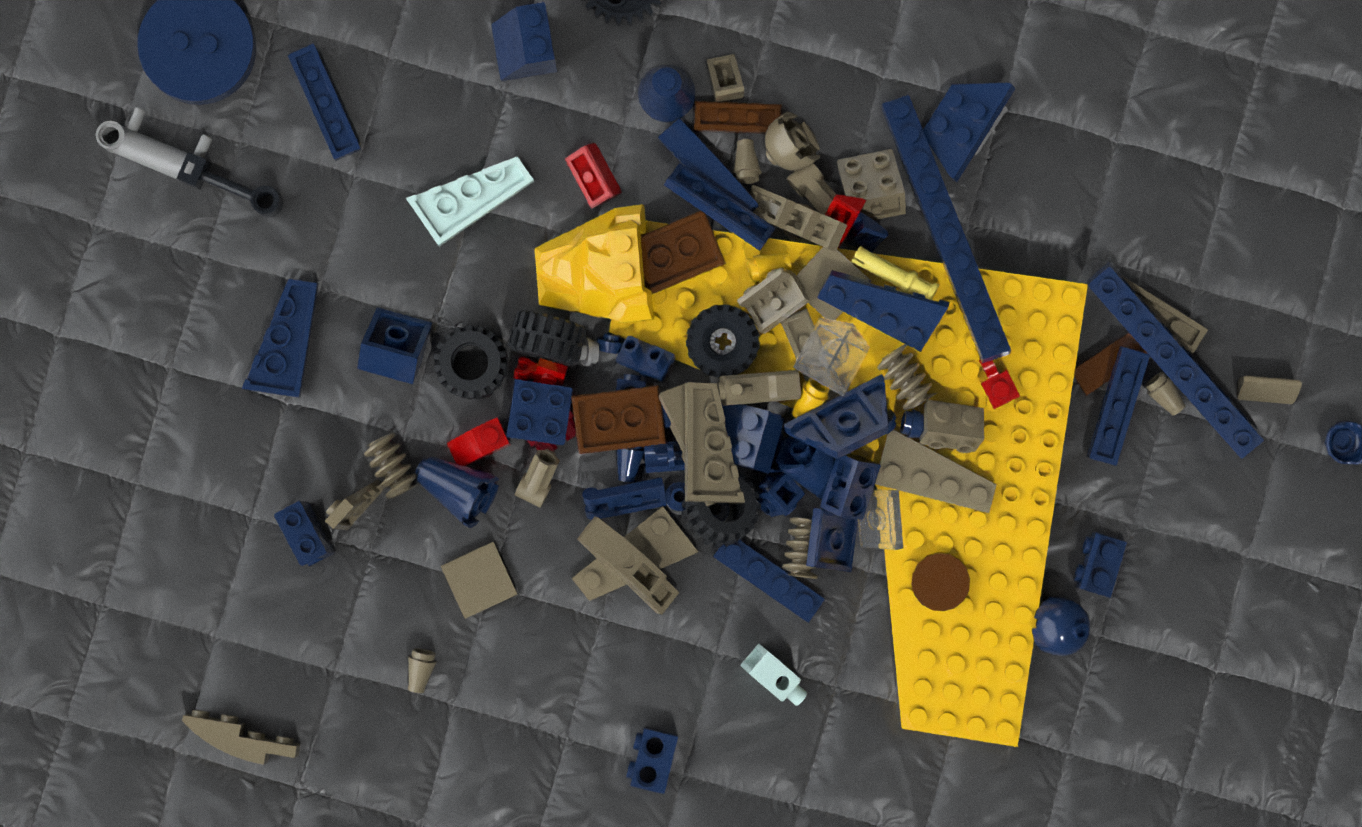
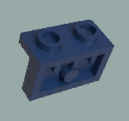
(1100, 564)

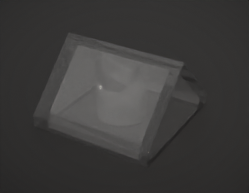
(832, 354)

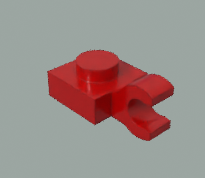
(542, 372)
(999, 386)

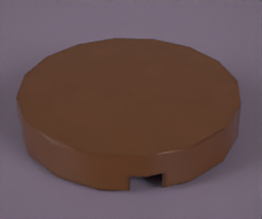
(940, 582)

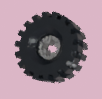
(712, 324)

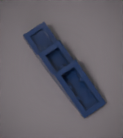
(699, 159)

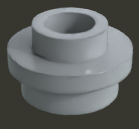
(589, 352)

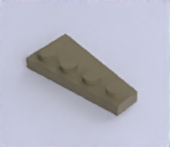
(708, 454)
(925, 473)
(346, 512)
(655, 537)

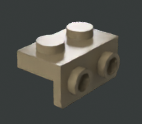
(774, 299)
(952, 426)

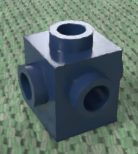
(779, 494)

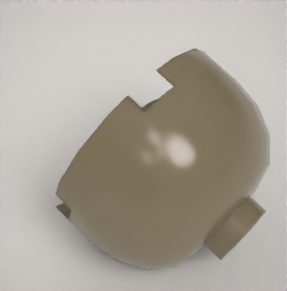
(790, 143)

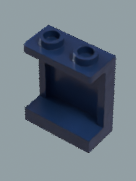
(304, 533)

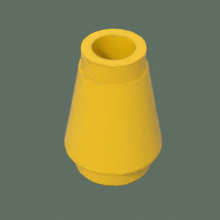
(761, 265)
(812, 396)

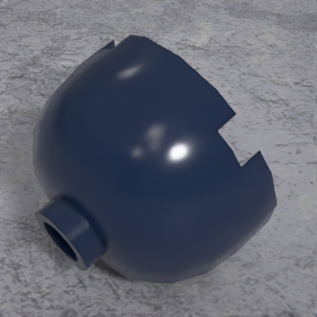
(1061, 626)

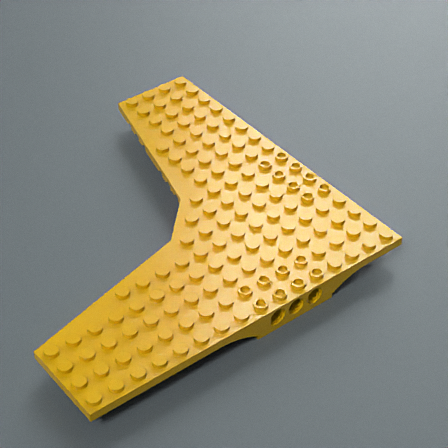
(971, 664)

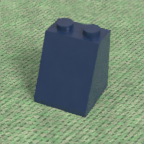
(524, 43)

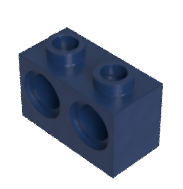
(850, 486)
(659, 761)

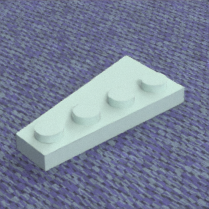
(460, 203)

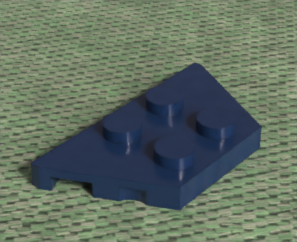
(964, 122)
(845, 420)

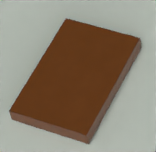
(679, 252)
(618, 419)

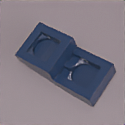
(866, 233)

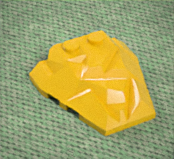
(597, 268)

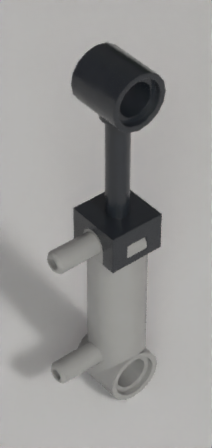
(180, 165)

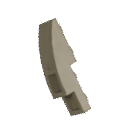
(629, 564)
(228, 736)

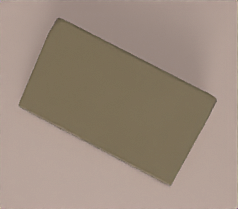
(1268, 389)

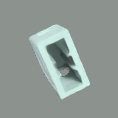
(768, 669)

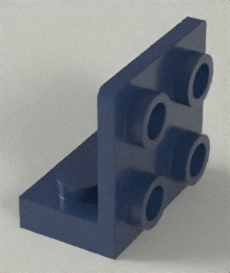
(539, 412)

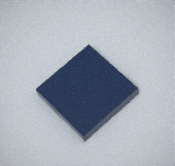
(831, 541)

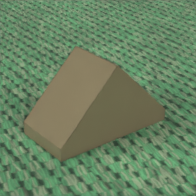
(725, 78)

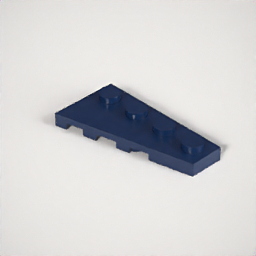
(892, 312)
(284, 351)

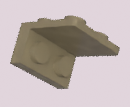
(876, 180)

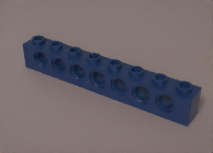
(1175, 360)

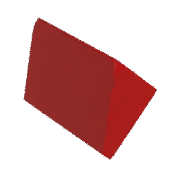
(593, 175)
(845, 210)

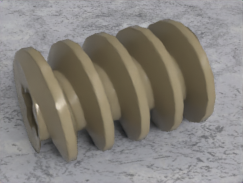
(905, 378)
(390, 466)
(800, 549)

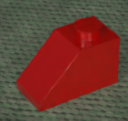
(479, 442)

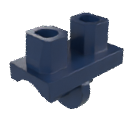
(645, 358)
(663, 457)

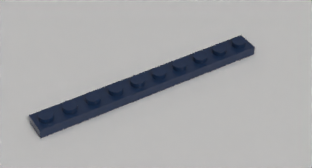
(946, 229)

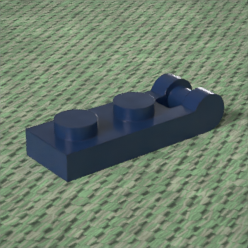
(624, 498)

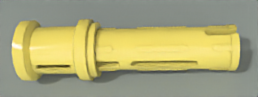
(889, 272)

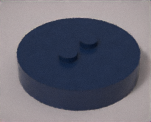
(197, 49)

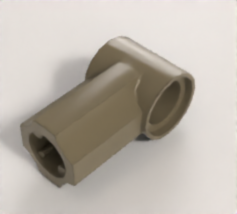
(811, 185)
(536, 482)

